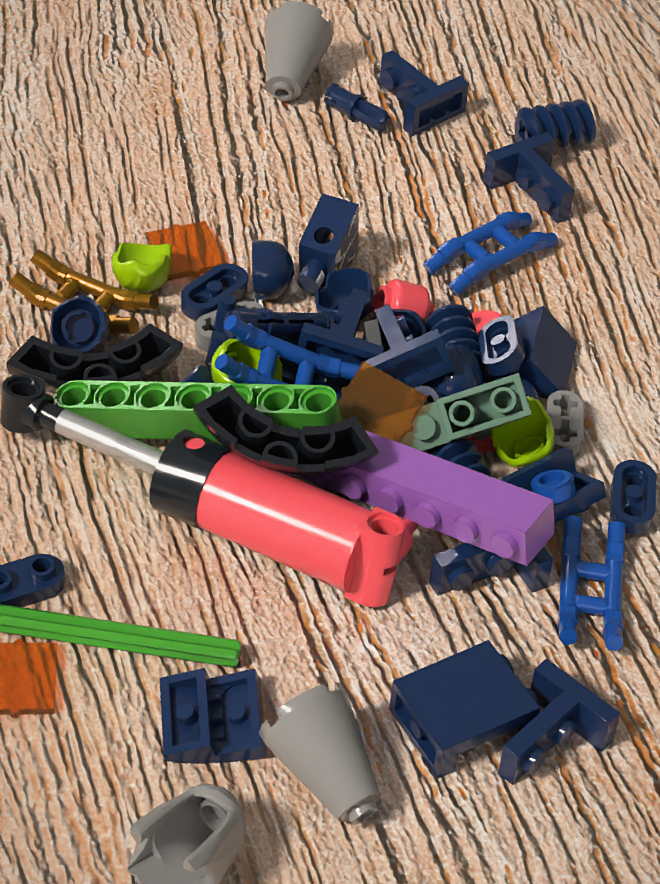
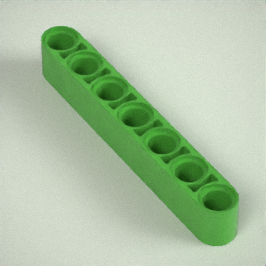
(166, 408)

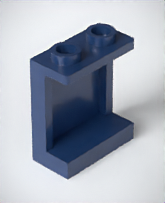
(461, 704)

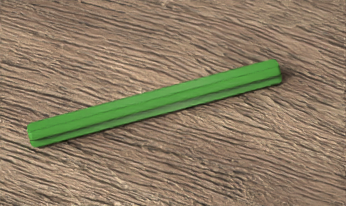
(119, 636)

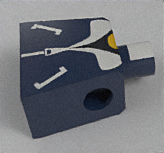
(317, 252)

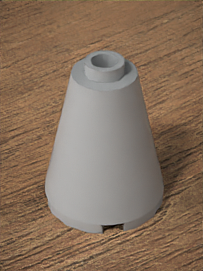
(294, 46)
(326, 751)

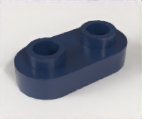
(204, 292)
(501, 346)
(633, 496)
(31, 580)

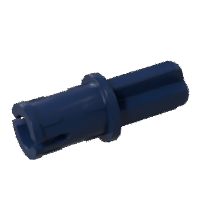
(357, 107)

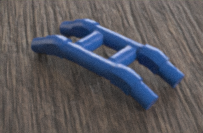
(485, 261)
(271, 348)
(610, 572)

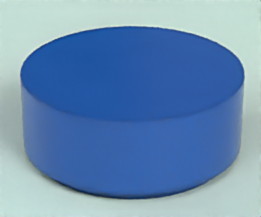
(554, 484)

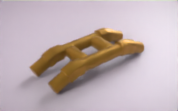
(73, 282)

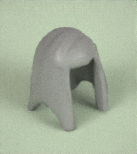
(188, 838)

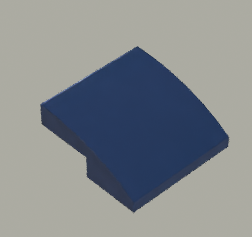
(211, 717)

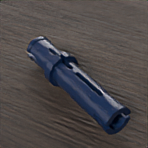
(280, 323)

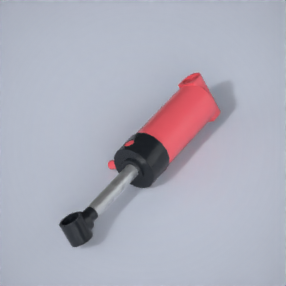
(238, 499)

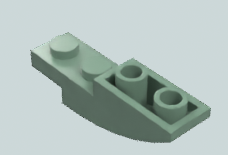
(468, 413)

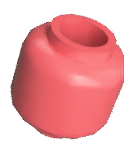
(404, 295)

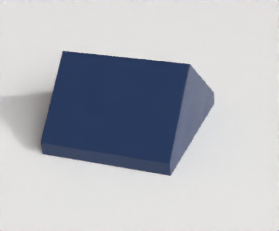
(547, 352)

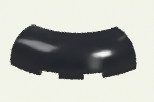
(129, 360)
(280, 447)

